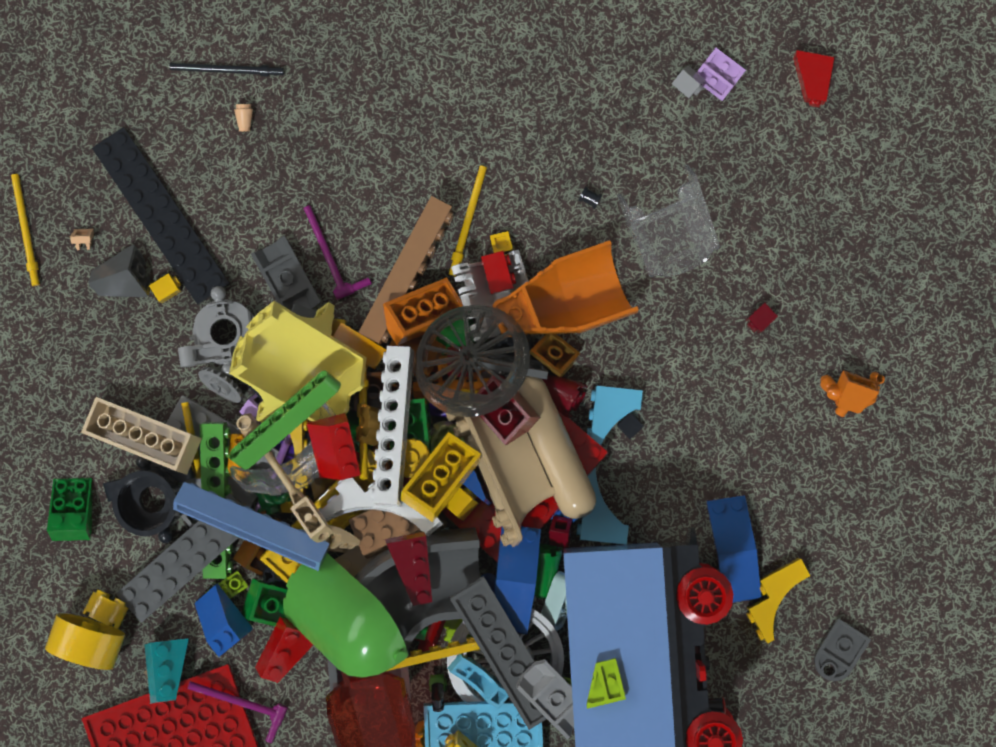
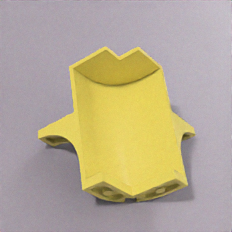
(288, 351)

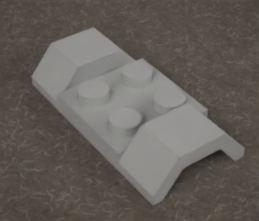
(549, 694)

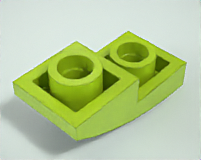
(233, 585)

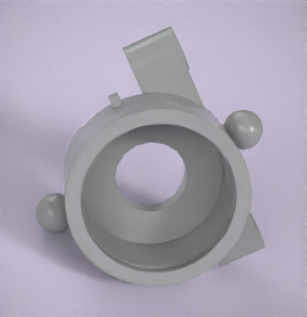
(205, 348)

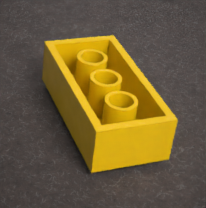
(440, 476)

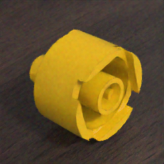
(105, 609)

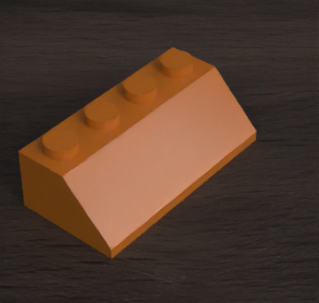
(415, 311)

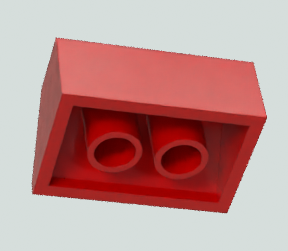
(333, 447)

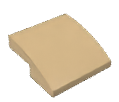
(341, 540)

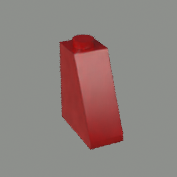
(814, 76)

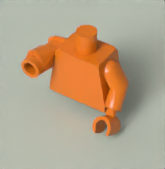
(852, 391)

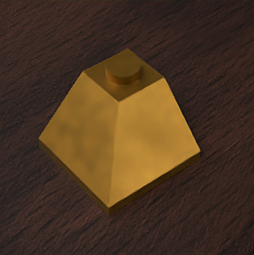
(555, 354)

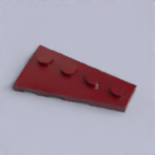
(412, 563)

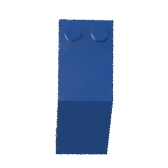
(735, 546)
(517, 578)

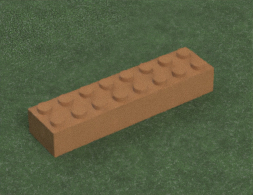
(408, 266)

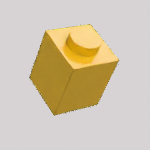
(165, 287)

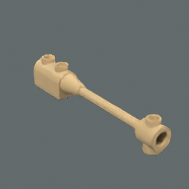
(303, 507)

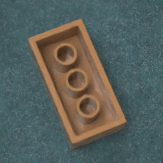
(376, 526)

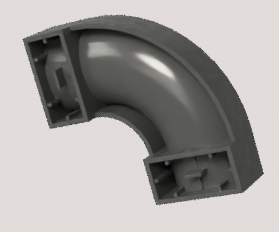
(451, 567)

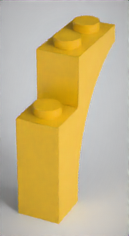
(775, 587)

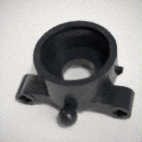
(128, 505)

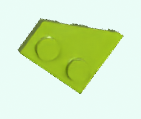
(605, 684)

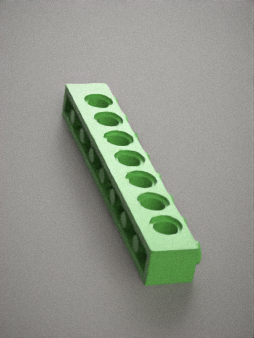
(208, 430)

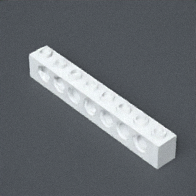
(393, 356)

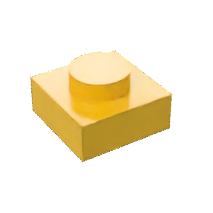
(501, 242)

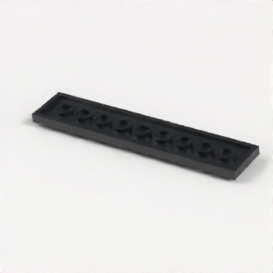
(160, 215)

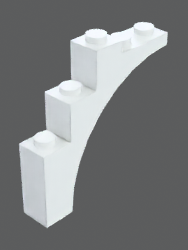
(354, 498)

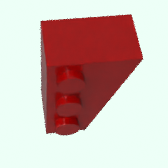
(282, 651)

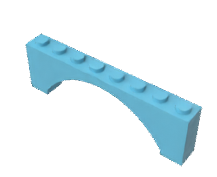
(609, 407)

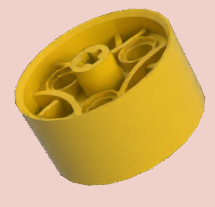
(84, 641)

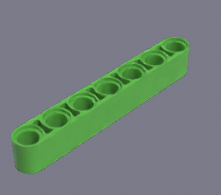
(285, 420)

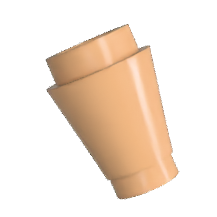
(243, 116)

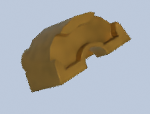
(369, 424)

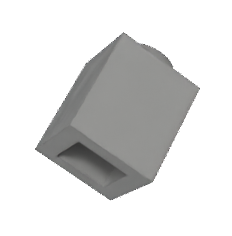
(689, 82)

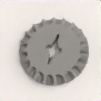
(221, 384)

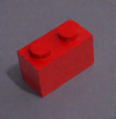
(498, 272)

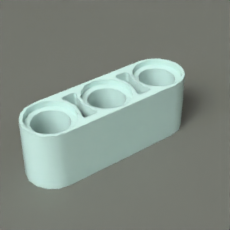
(555, 604)

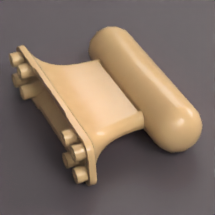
(531, 466)

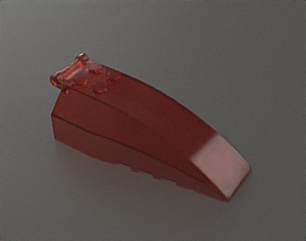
(371, 712)

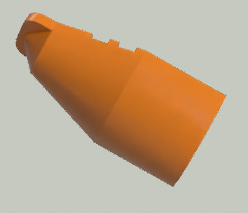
(569, 295)

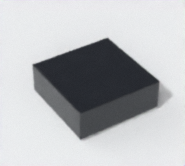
(630, 426)

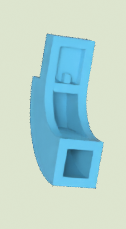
(479, 679)

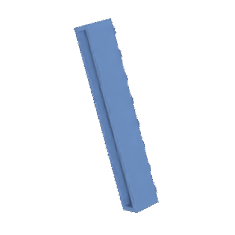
(250, 525)

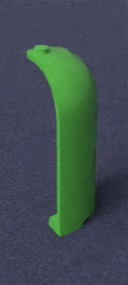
(343, 620)

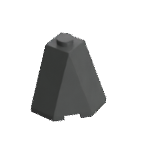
(121, 275)

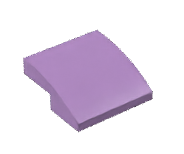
(720, 73)

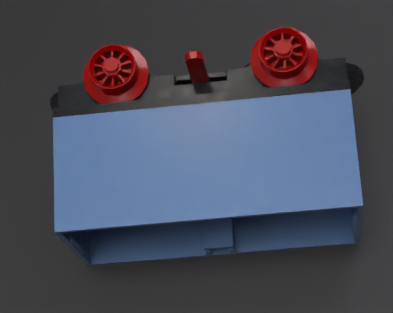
(649, 614)

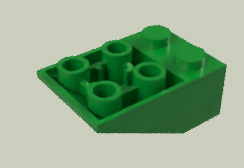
(70, 510)

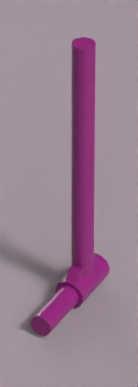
(342, 289)
(276, 713)

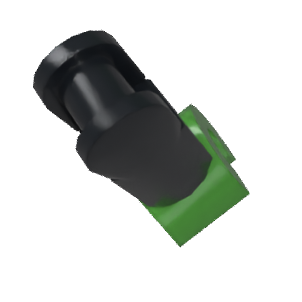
(437, 686)

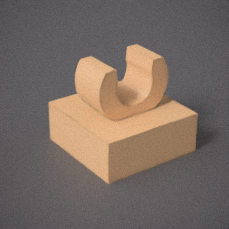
(82, 236)

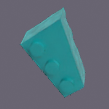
(164, 668)

